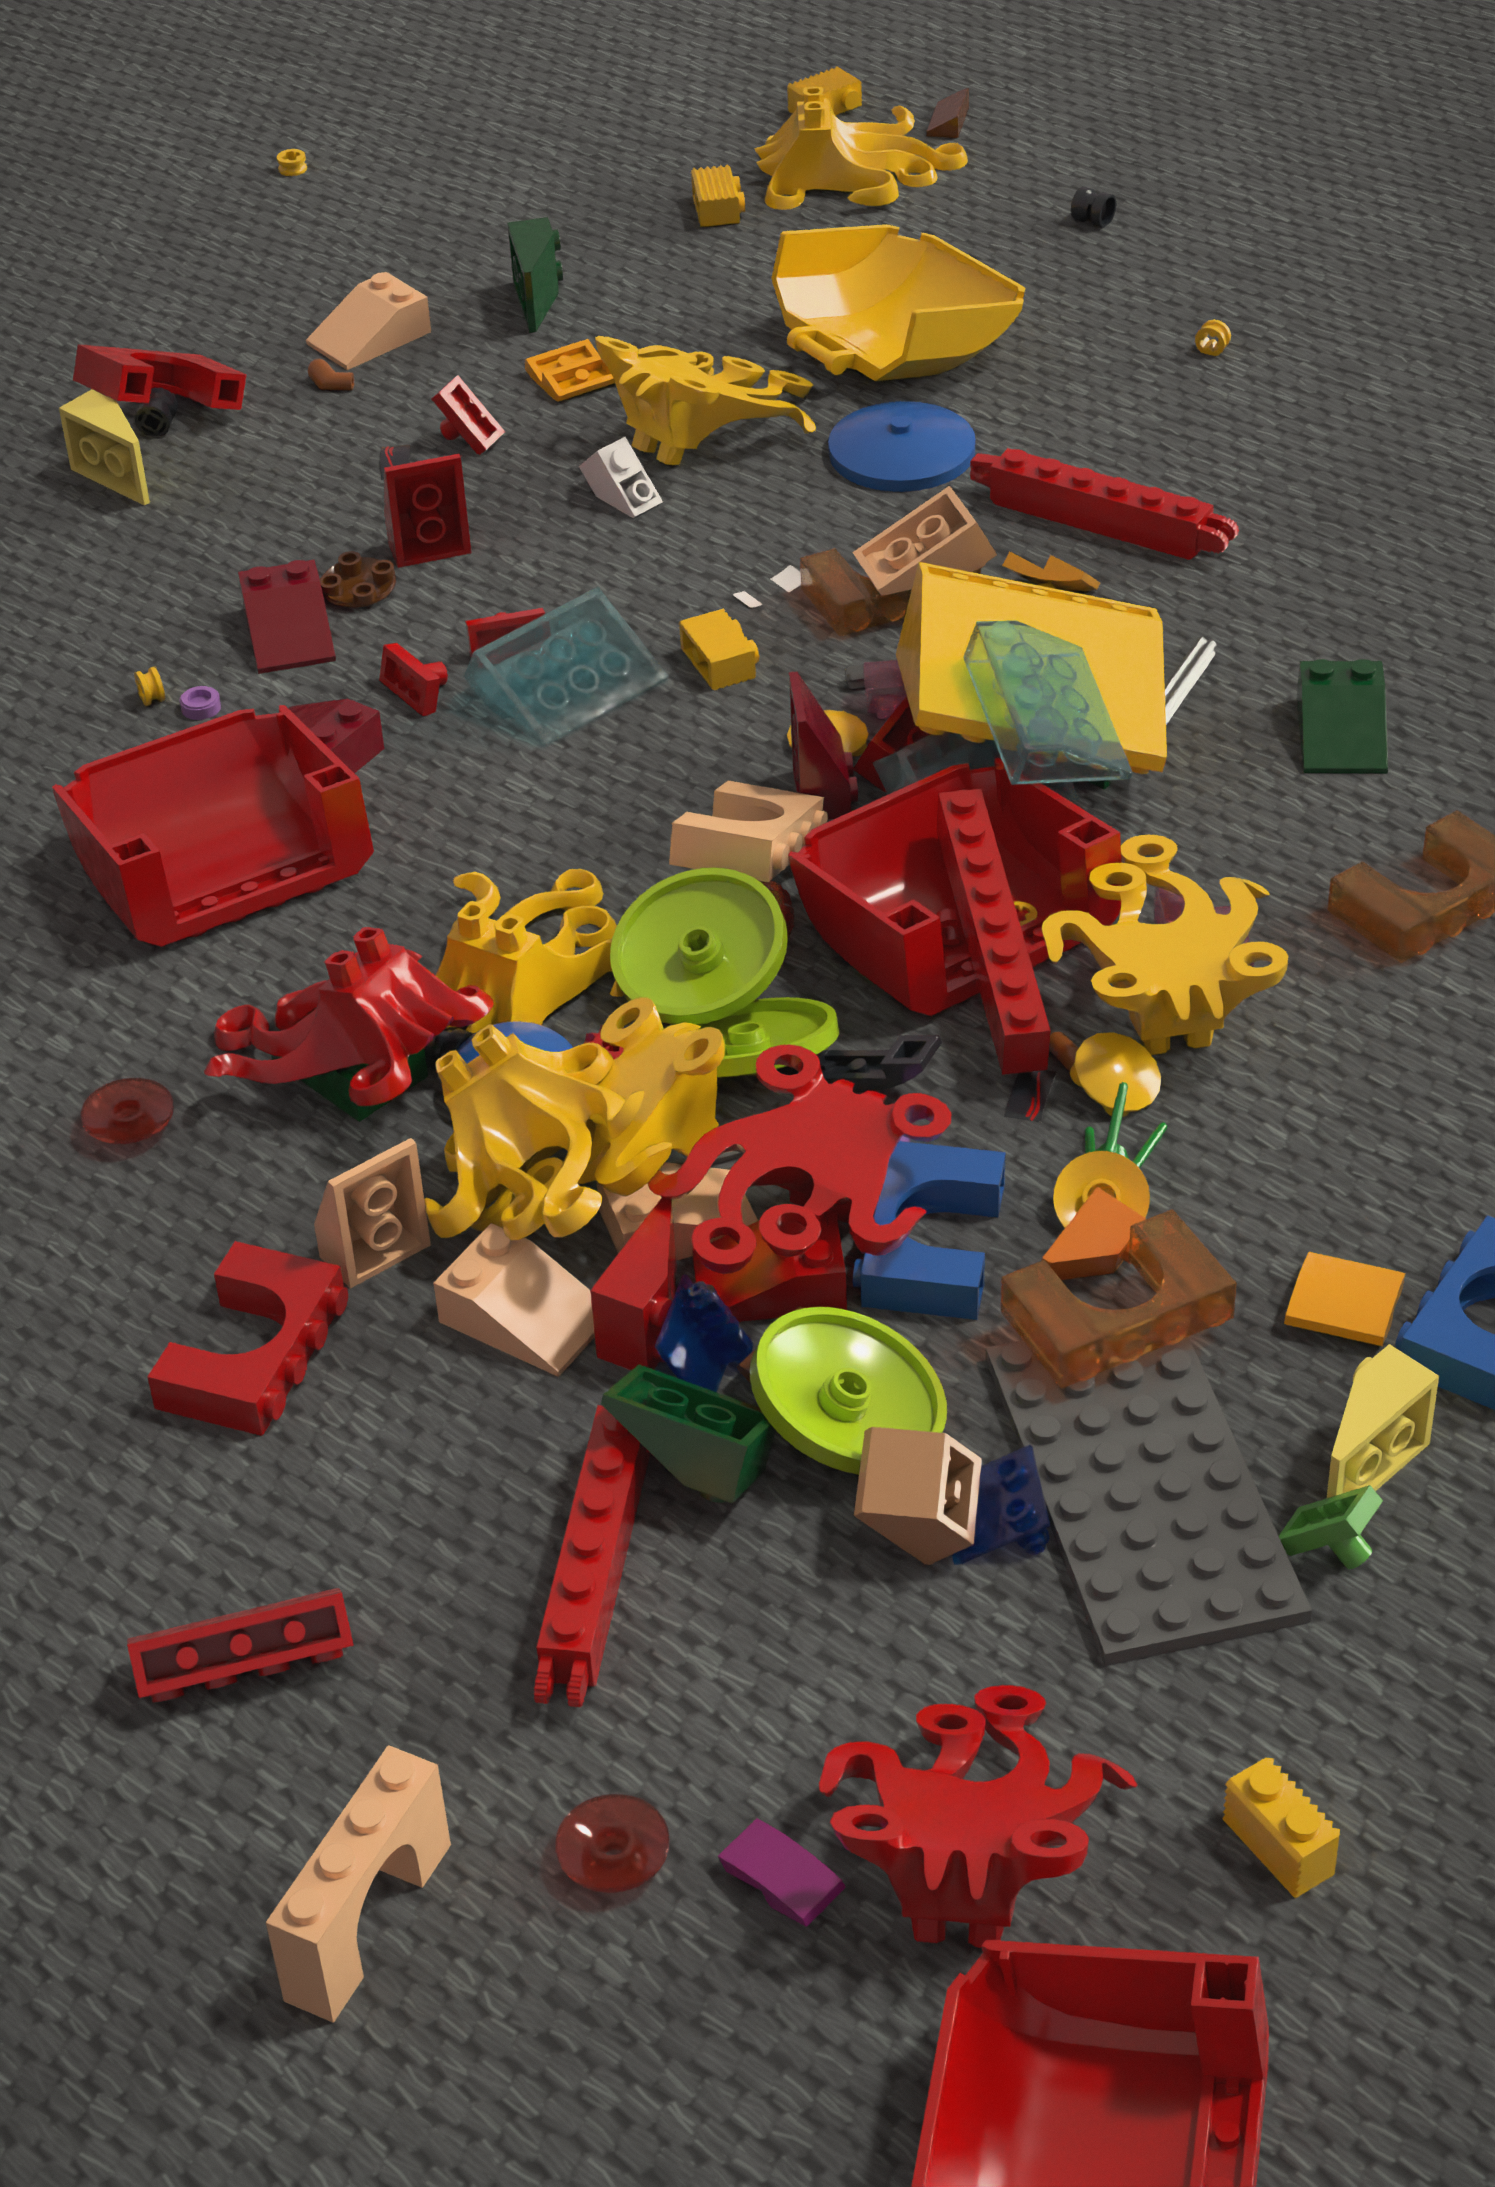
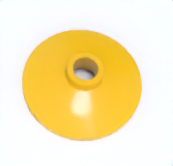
(1104, 1170)

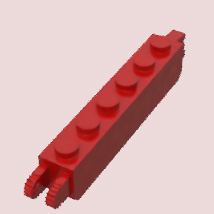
(1102, 504)
(591, 1561)

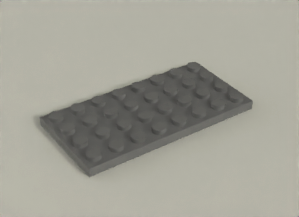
(1150, 1503)

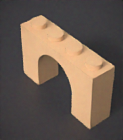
(748, 830)
(387, 1826)

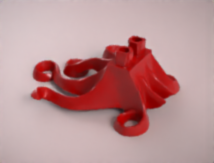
(368, 1012)
(821, 1147)
(960, 1843)

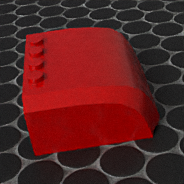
(215, 823)
(882, 878)
(1097, 2070)

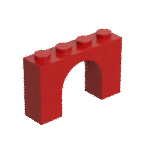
(132, 374)
(253, 1386)

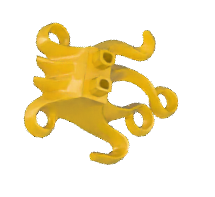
(836, 155)
(682, 405)
(513, 964)
(1175, 973)
(678, 1105)
(508, 1110)

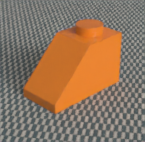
(1094, 1239)

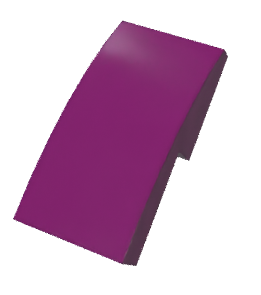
(783, 1870)

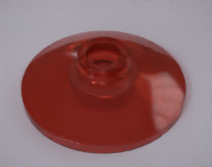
(127, 1110)
(607, 1825)

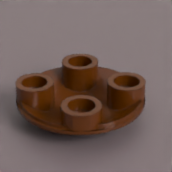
(358, 580)

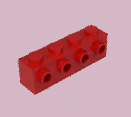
(239, 1643)

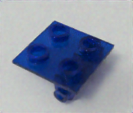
(701, 1335)
(1009, 1507)

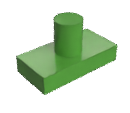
(1334, 1523)

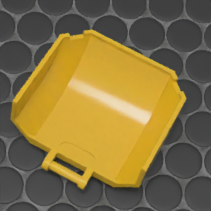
(888, 301)

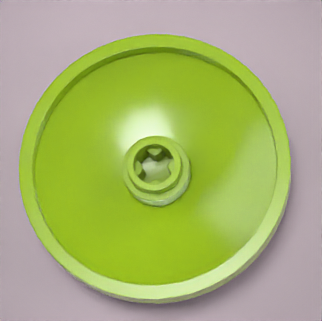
(700, 945)
(770, 1024)
(837, 1373)

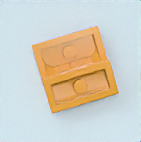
(569, 370)
(1055, 571)
(1344, 1298)

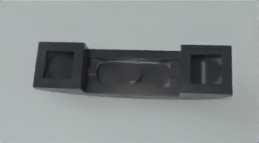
(877, 1068)

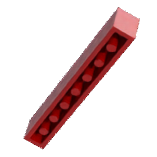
(993, 933)

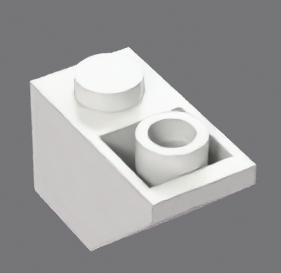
(620, 479)

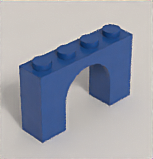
(924, 1276)
(1442, 1333)

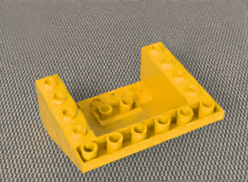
(1117, 637)

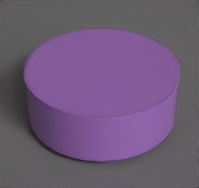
(200, 703)

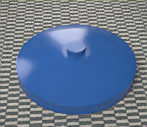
(901, 446)

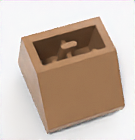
(918, 1491)

